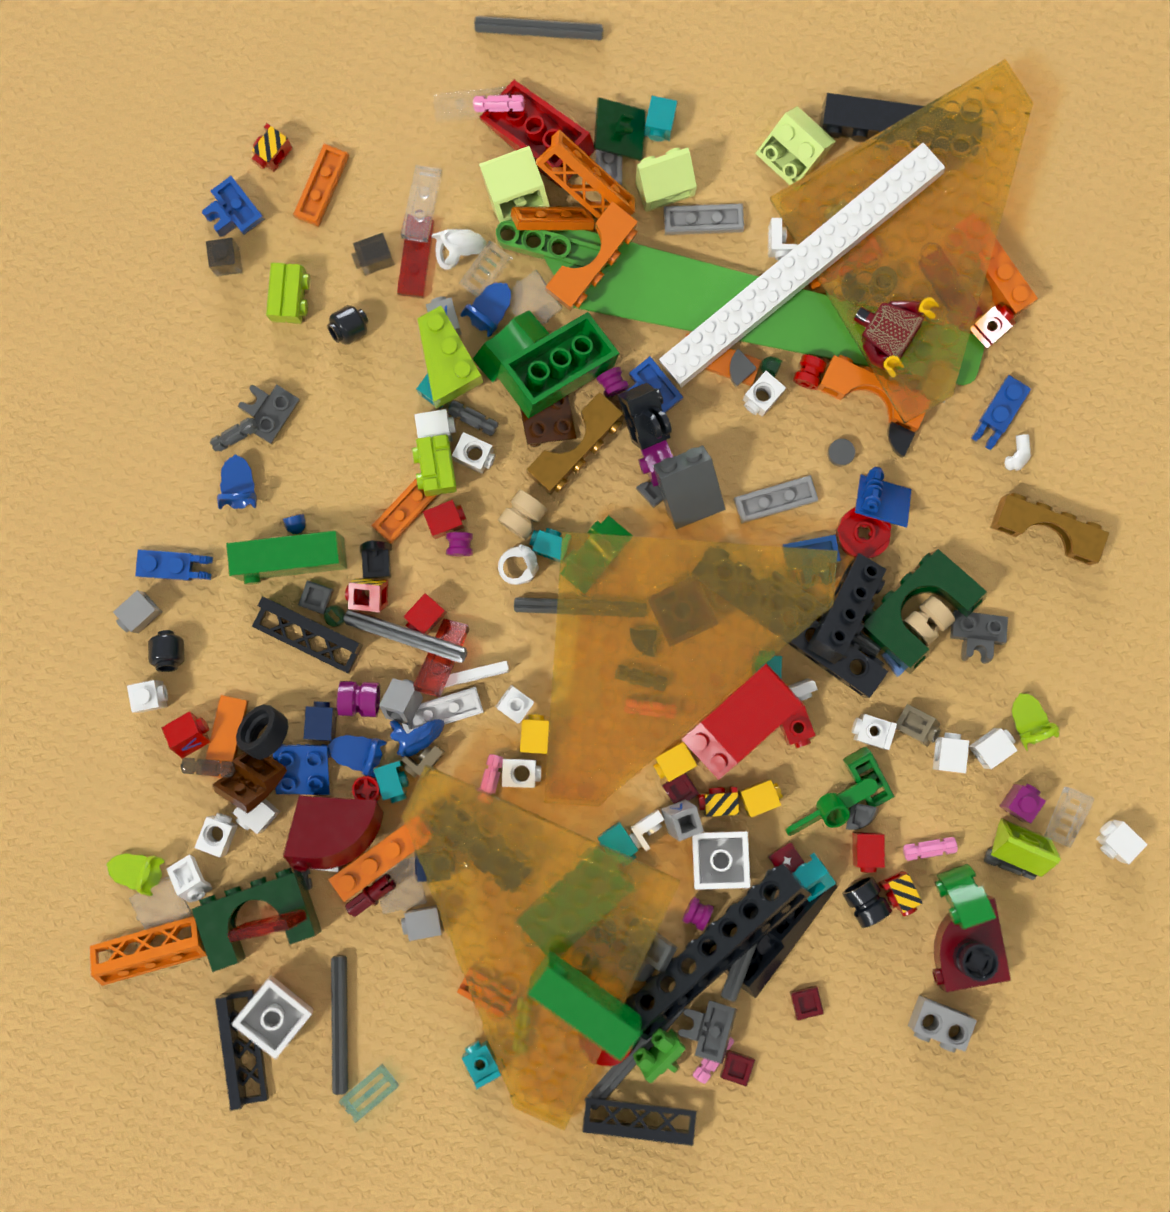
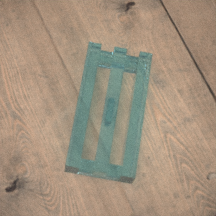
(351, 1108)

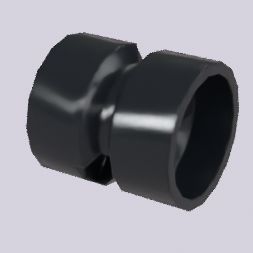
(866, 900)
(975, 960)

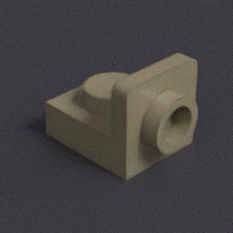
(918, 725)
(428, 756)

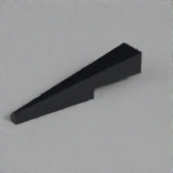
(779, 942)

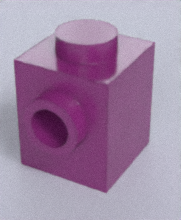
(654, 455)
(1023, 802)

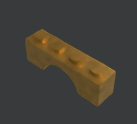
(553, 468)
(1080, 540)

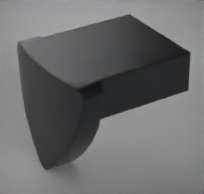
(376, 559)

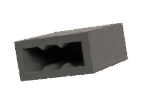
(689, 487)

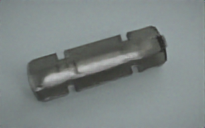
(207, 767)

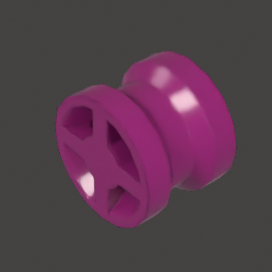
(612, 382)
(459, 544)
(698, 913)

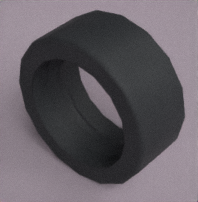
(271, 738)

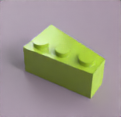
(446, 358)

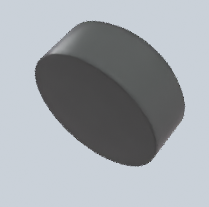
(841, 452)

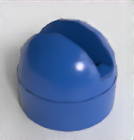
(295, 524)

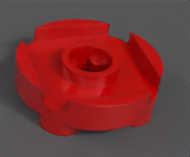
(848, 537)

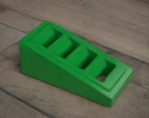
(855, 767)

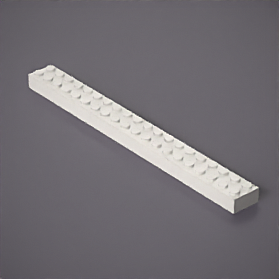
(802, 264)

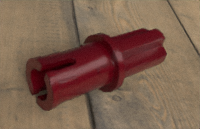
(370, 895)

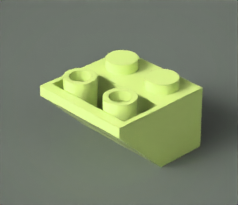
(795, 146)
(665, 179)
(513, 182)

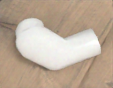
(1022, 454)

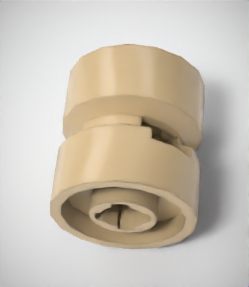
(522, 515)
(935, 614)

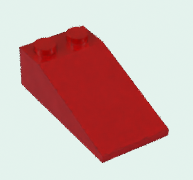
(536, 127)
(742, 721)

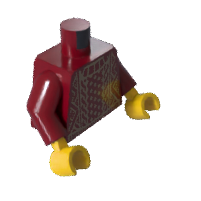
(892, 330)

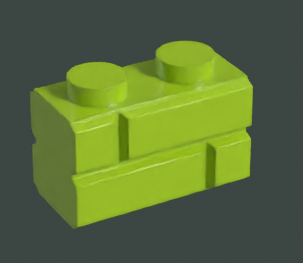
(287, 293)
(435, 465)

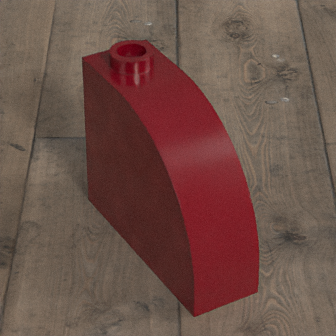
(330, 831)
(948, 937)

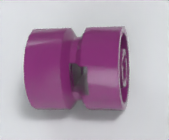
(356, 698)

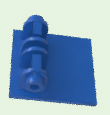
(882, 499)
(306, 769)

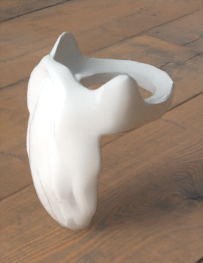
(458, 243)
(530, 559)

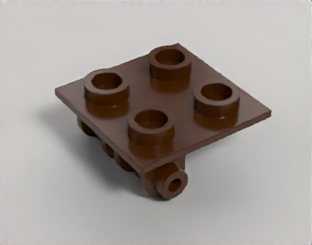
(550, 424)

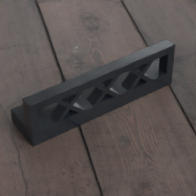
(310, 625)
(232, 1056)
(635, 1130)

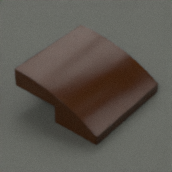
(251, 781)

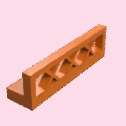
(589, 171)
(145, 960)

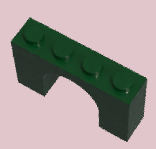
(935, 576)
(218, 916)

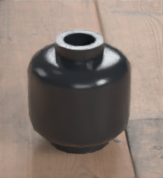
(347, 325)
(166, 651)

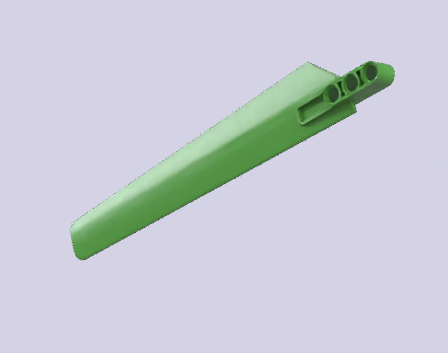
(686, 292)

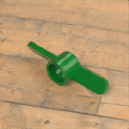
(834, 807)

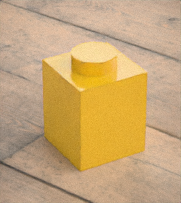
(534, 734)
(674, 762)
(760, 797)

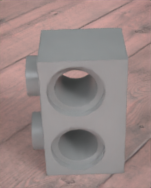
(943, 1019)

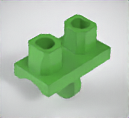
(661, 1056)

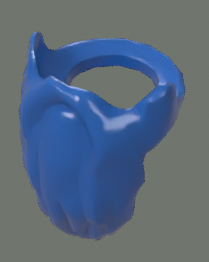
(489, 307)
(236, 484)
(417, 738)
(357, 753)

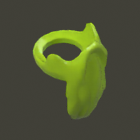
(1032, 720)
(136, 871)

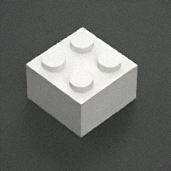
(721, 860)
(272, 1016)

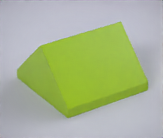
(1024, 848)

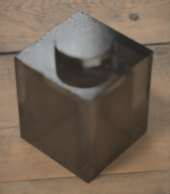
(372, 254)
(224, 257)

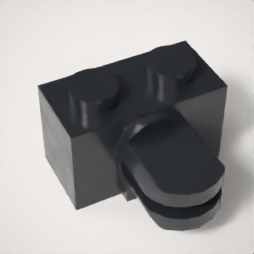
(645, 416)

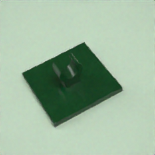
(619, 129)

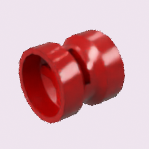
(809, 372)
(364, 787)

